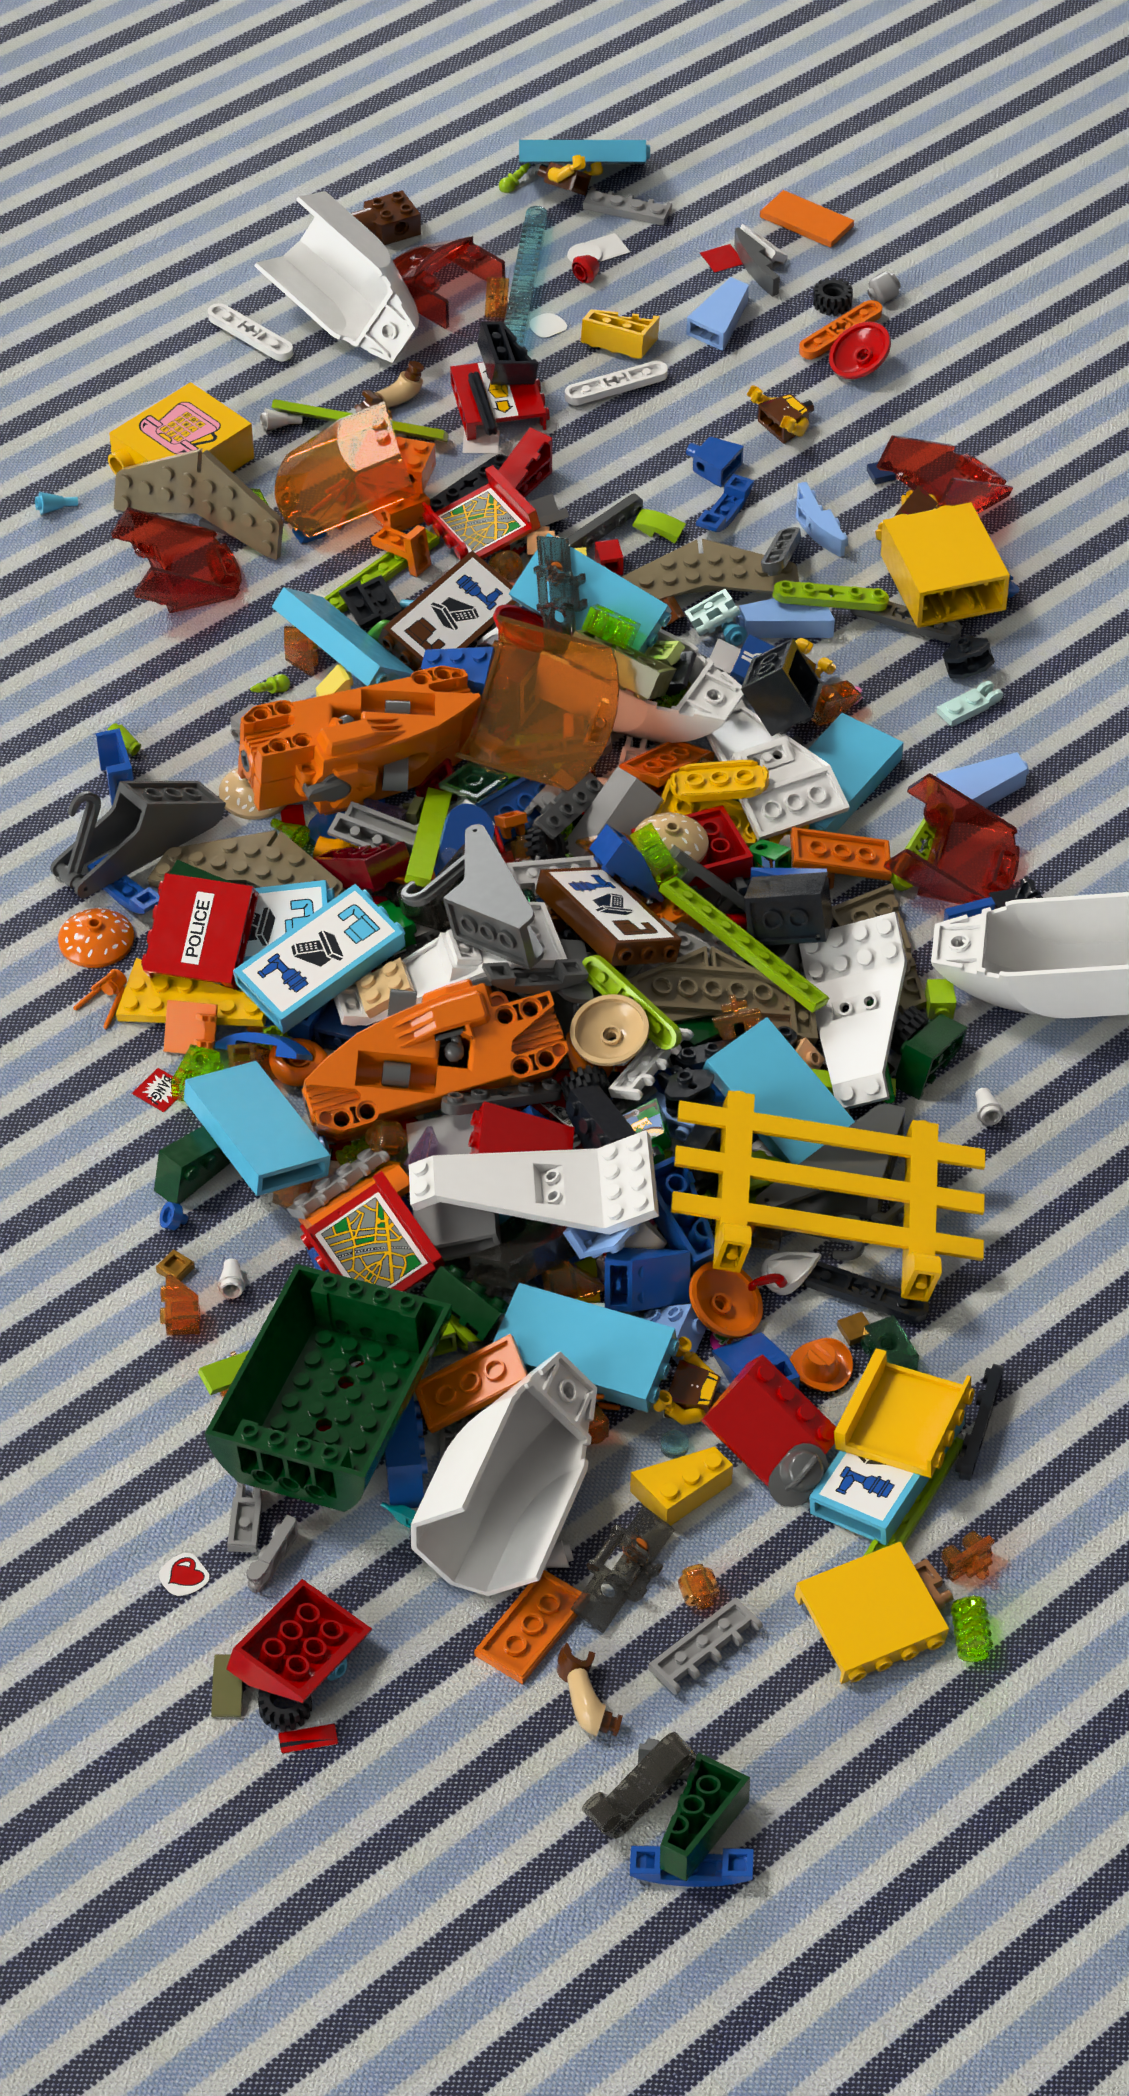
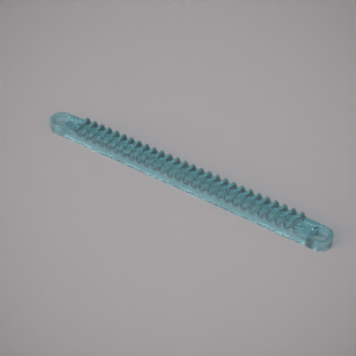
(526, 272)

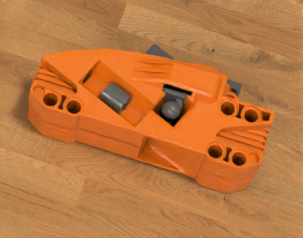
(356, 740)
(393, 1064)

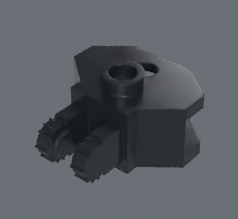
(968, 657)
(686, 1086)

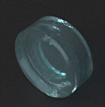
(674, 1444)

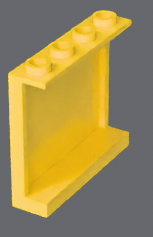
(902, 1416)
(873, 1612)

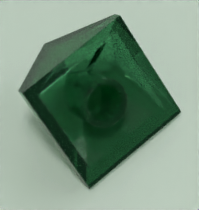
(473, 782)

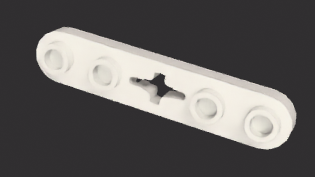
(250, 332)
(616, 383)

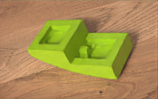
(653, 521)

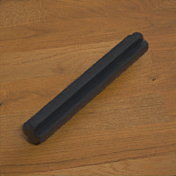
(482, 403)

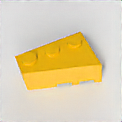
(619, 333)
(682, 1483)

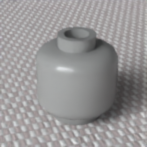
(884, 287)

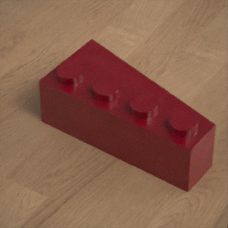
(366, 865)

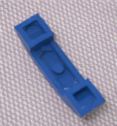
(728, 505)
(130, 893)
(285, 1047)
(715, 1870)

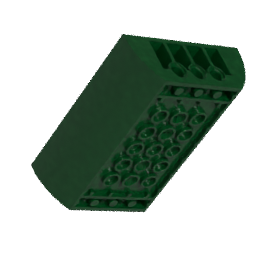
(293, 1381)

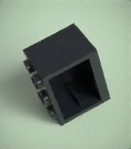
(782, 687)
(789, 908)

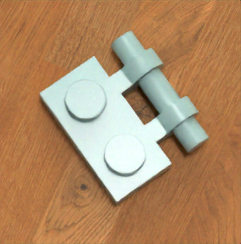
(712, 612)

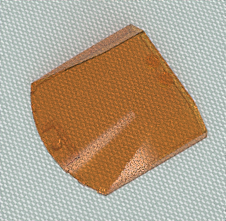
(343, 473)
(544, 705)

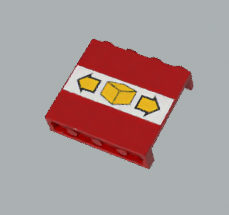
(506, 401)

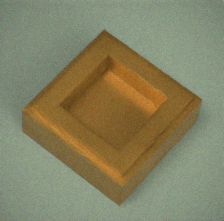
(176, 1265)
(852, 1327)

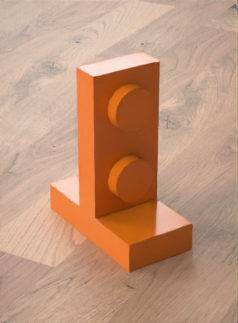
(408, 546)

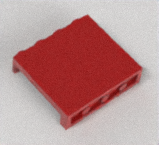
(509, 1130)

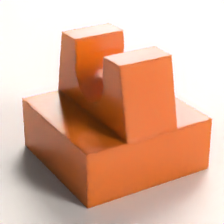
(509, 820)

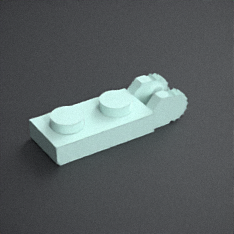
(969, 704)

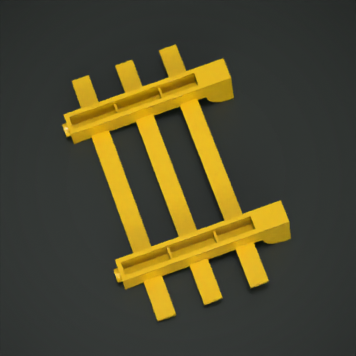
(918, 1191)

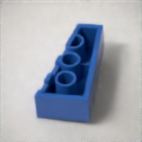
(681, 1230)
(404, 1459)

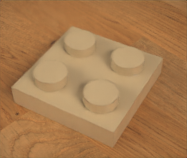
(375, 987)

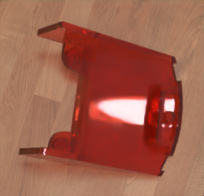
(422, 261)
(943, 473)
(185, 561)
(970, 851)

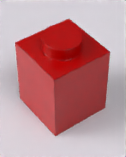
(610, 555)

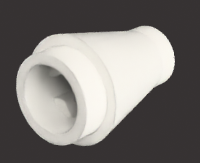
(988, 1108)
(231, 1280)

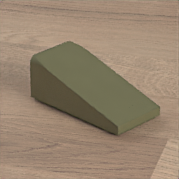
(226, 1689)

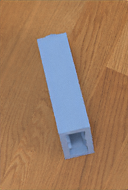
(719, 314)
(783, 620)
(990, 779)

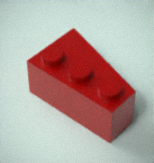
(529, 462)

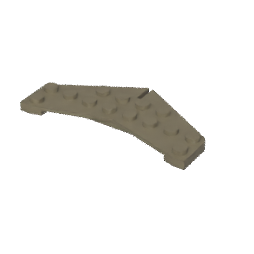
(208, 490)
(713, 570)
(249, 860)
(697, 990)

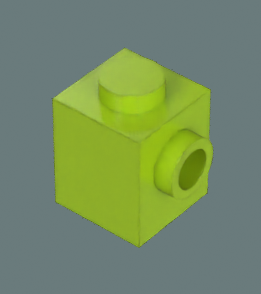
(940, 998)

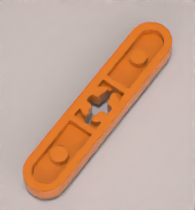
(823, 339)

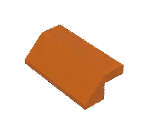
(393, 1173)

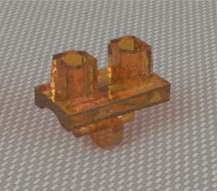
(496, 297)
(725, 1023)
(972, 1561)

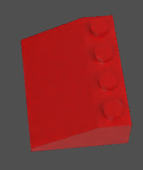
(727, 851)
(766, 1417)
(297, 1644)

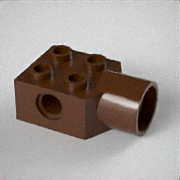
(390, 217)

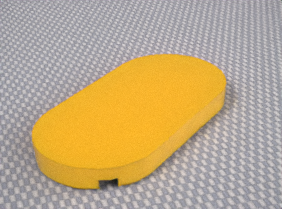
(719, 781)

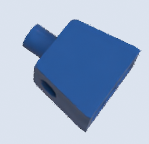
(716, 459)

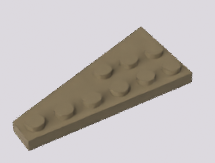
(876, 904)

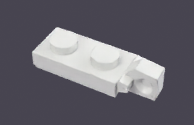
(771, 251)

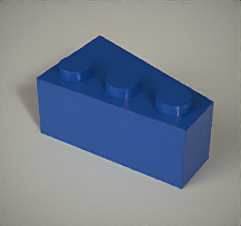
(473, 660)

